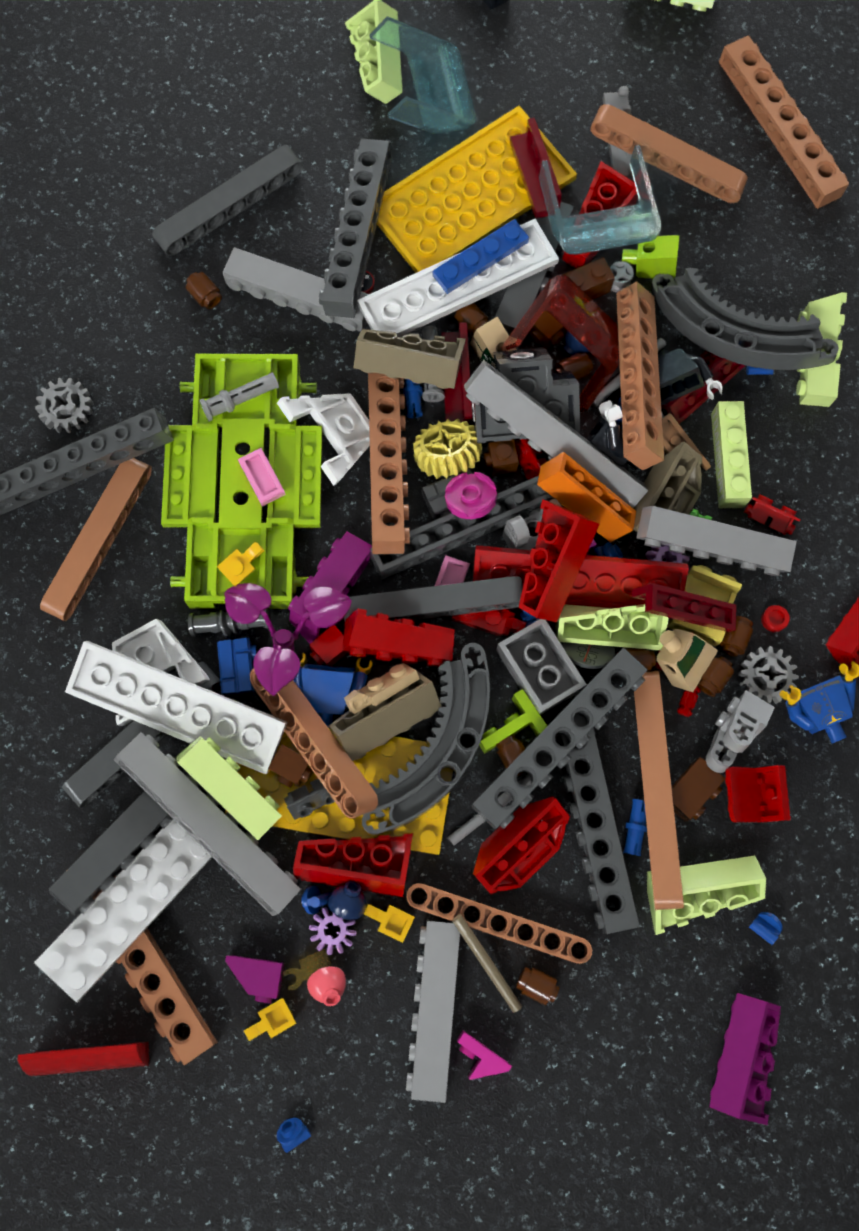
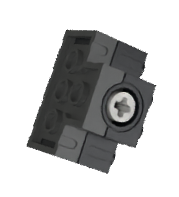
(532, 373)

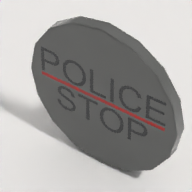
(589, 655)

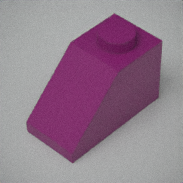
(257, 976)

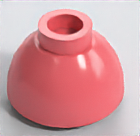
(327, 985)

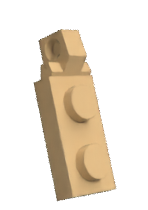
(381, 688)

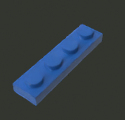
(480, 256)

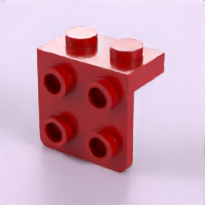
(757, 794)

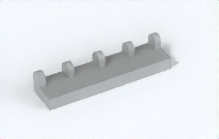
(619, 159)

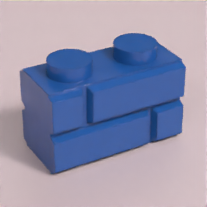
(235, 667)

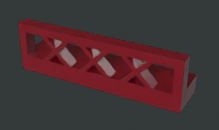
(529, 154)
(721, 369)
(456, 403)
(687, 607)

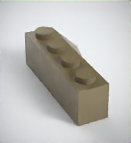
(409, 357)
(379, 723)

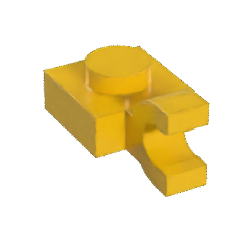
(238, 565)
(393, 921)
(273, 1020)

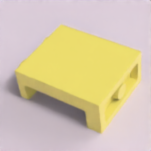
(711, 585)

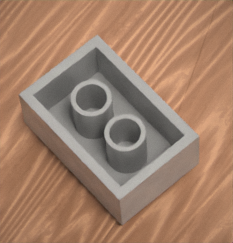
(540, 666)

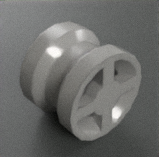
(621, 270)

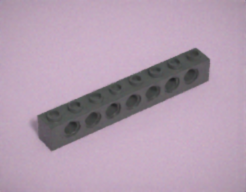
(356, 229)
(83, 459)
(453, 531)
(622, 666)
(625, 915)

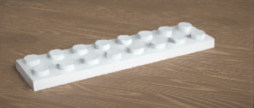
(422, 300)
(175, 706)
(123, 911)

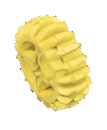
(447, 448)

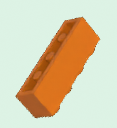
(586, 496)

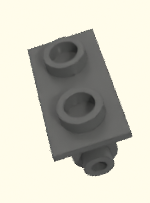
(303, 803)

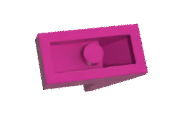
(488, 1062)

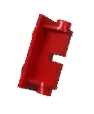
(528, 458)
(781, 520)

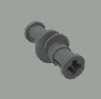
(221, 621)

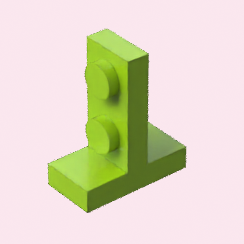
(515, 723)

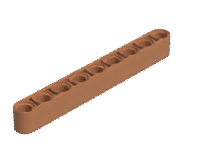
(658, 794)

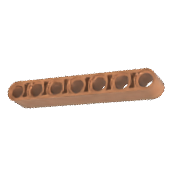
(669, 153)
(95, 539)
(320, 749)
(509, 933)

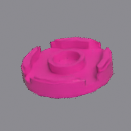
(470, 495)

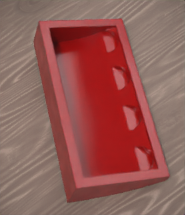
(85, 1059)

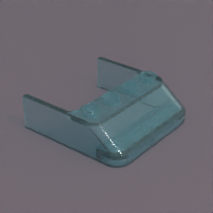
(438, 79)
(606, 227)

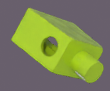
(654, 257)

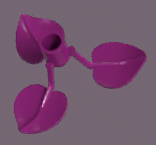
(280, 664)

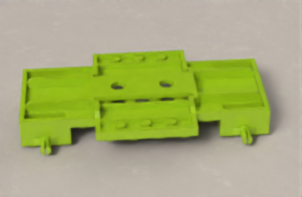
(193, 478)

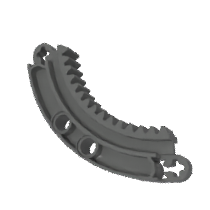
(726, 332)
(461, 714)

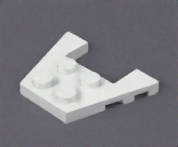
(341, 423)
(160, 649)

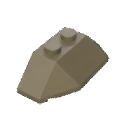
(673, 482)

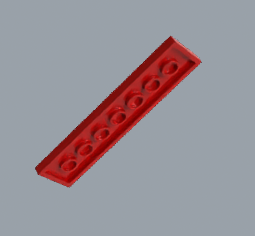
(600, 580)

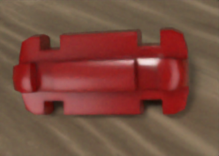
(688, 702)

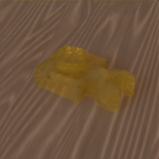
(308, 967)

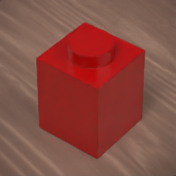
(328, 647)

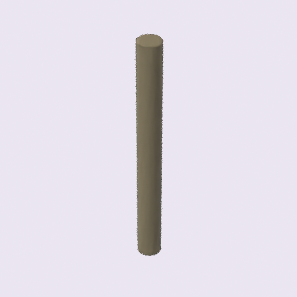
(487, 963)

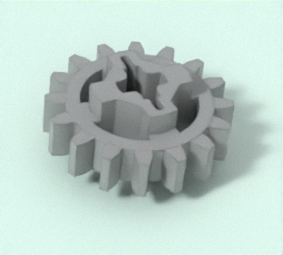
(60, 395)
(770, 663)

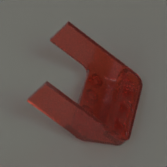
(584, 321)

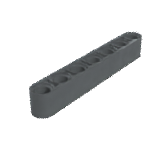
(227, 200)
(442, 599)
(102, 769)

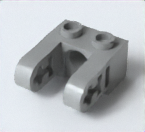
(517, 533)
(737, 729)

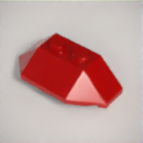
(522, 847)

